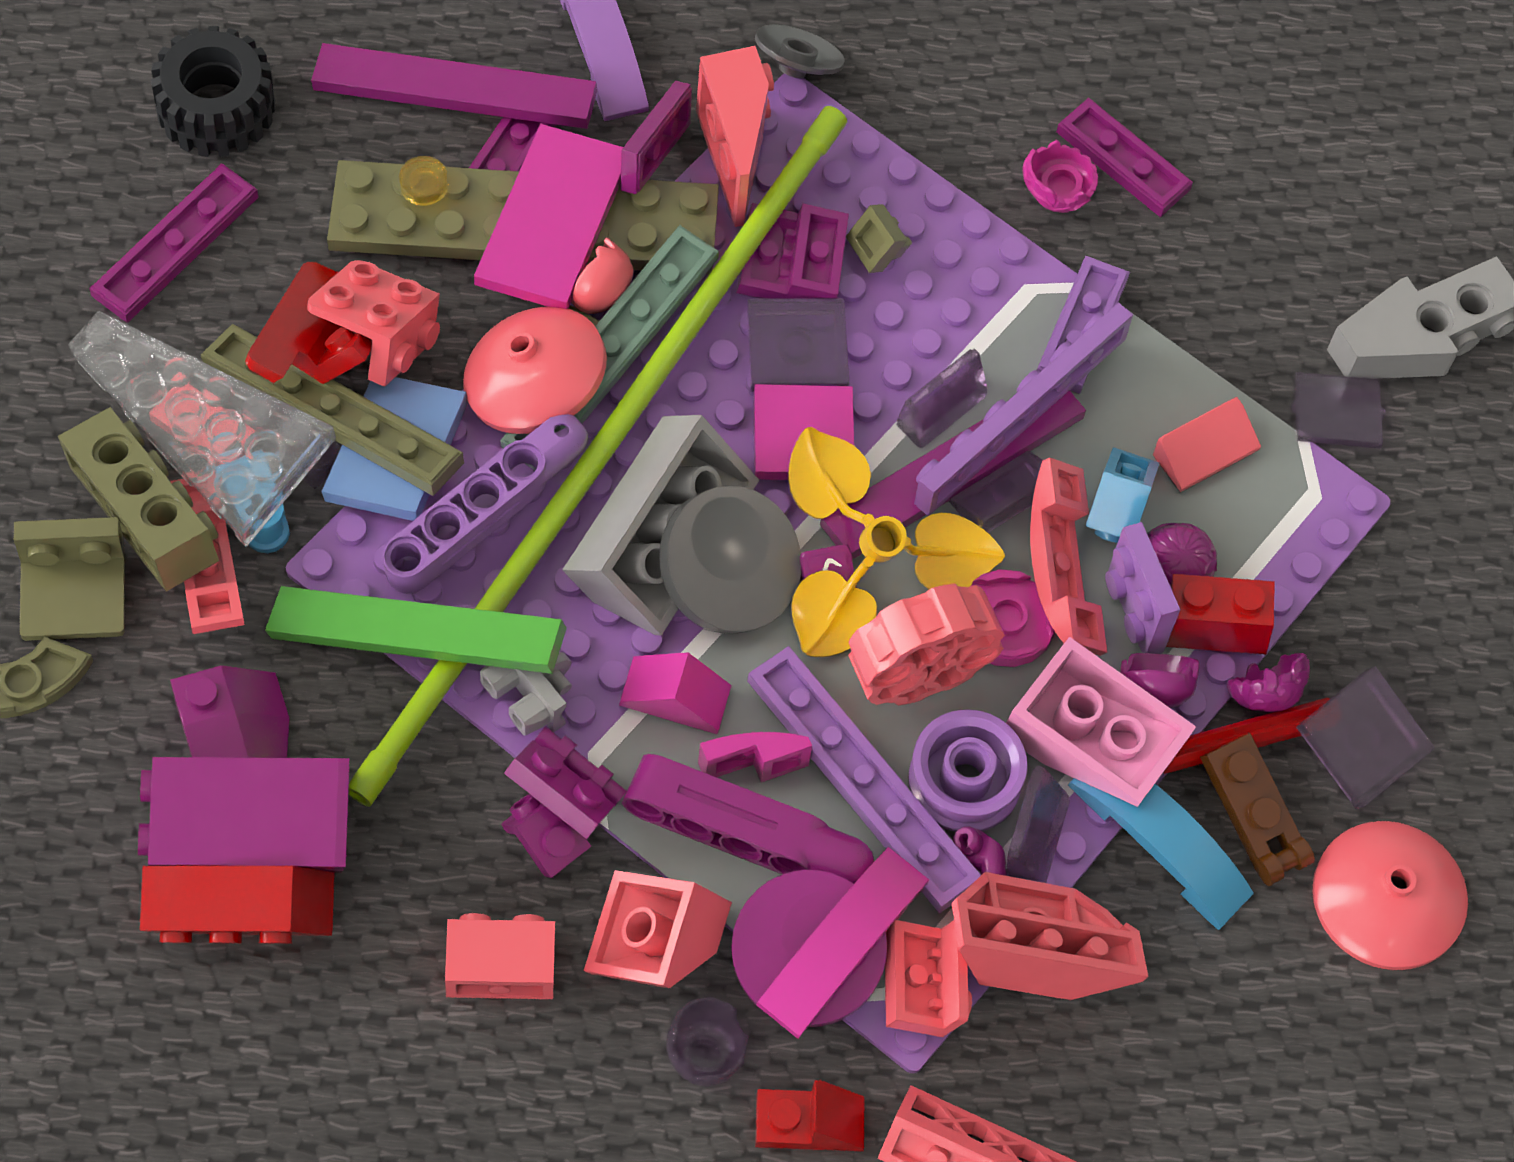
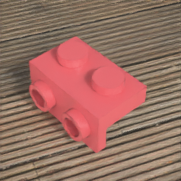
(925, 979)

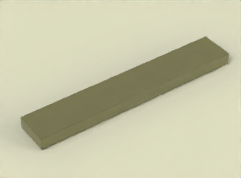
(355, 419)

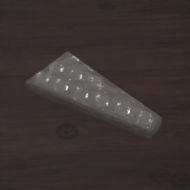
(214, 430)

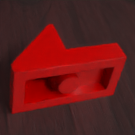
(810, 1119)

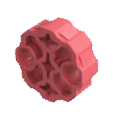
(926, 644)

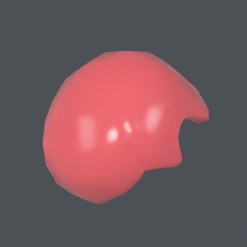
(603, 279)

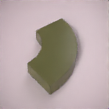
(40, 677)

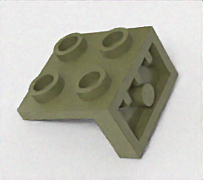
(71, 578)

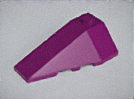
(232, 713)

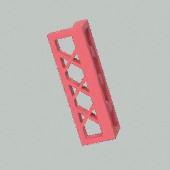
(946, 1138)

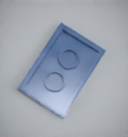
(369, 487)

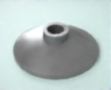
(799, 51)

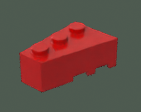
(236, 902)

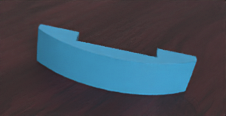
(1180, 846)

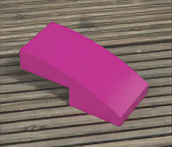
(769, 752)

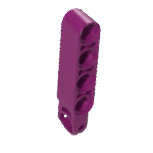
(741, 821)

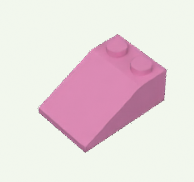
(1098, 725)

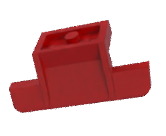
(303, 338)

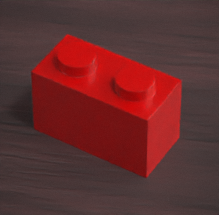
(1223, 614)

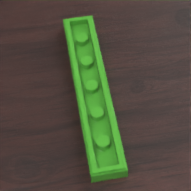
(417, 629)

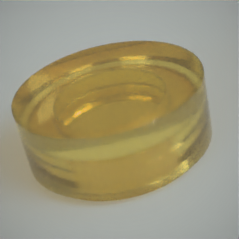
(423, 180)

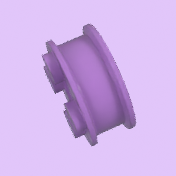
(974, 740)

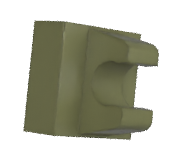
(877, 238)

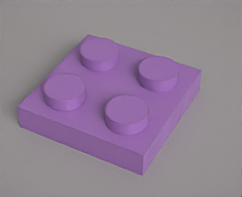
(1142, 590)

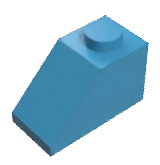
(1121, 494)

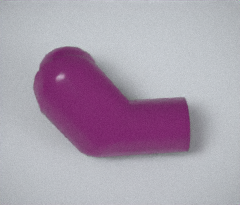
(981, 850)

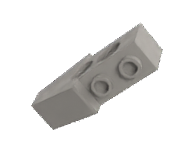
(1390, 334)

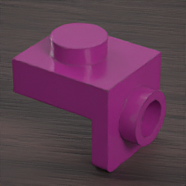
(544, 835)

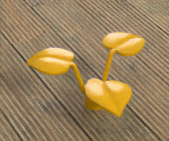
(825, 608)

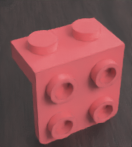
(385, 308)

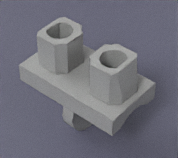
(540, 692)

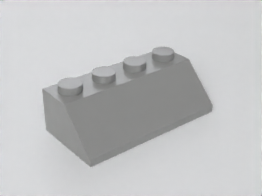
(621, 550)

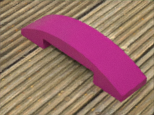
(841, 942)

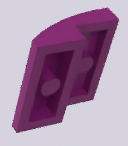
(797, 256)

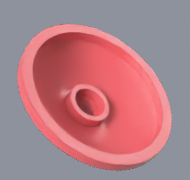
(534, 369)
(1375, 918)

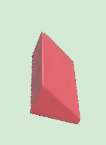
(1207, 444)

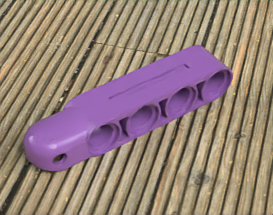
(541, 448)

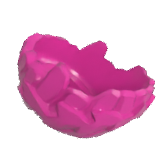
(1060, 177)

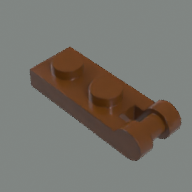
(1256, 808)

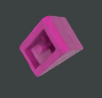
(676, 690)

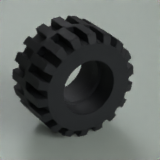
(220, 121)

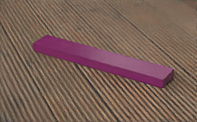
(454, 85)
(897, 492)

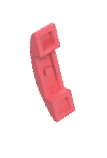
(1056, 505)
(213, 592)

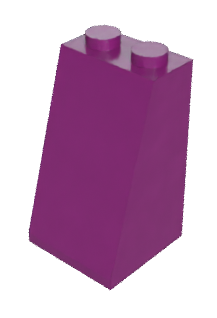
(246, 812)

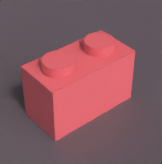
(500, 957)

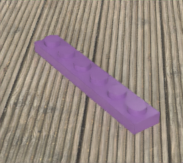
(1033, 398)
(863, 776)

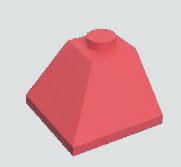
(656, 929)

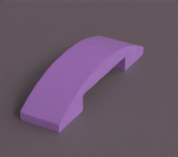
(608, 56)

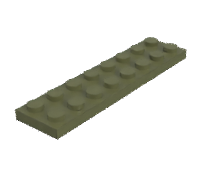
(376, 218)

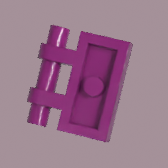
(566, 781)

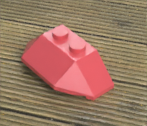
(1044, 939)

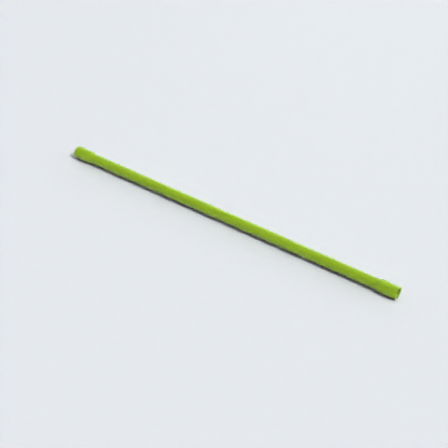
(816, 142)

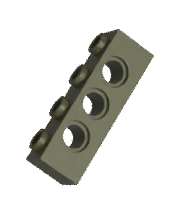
(135, 488)

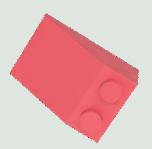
(732, 118)

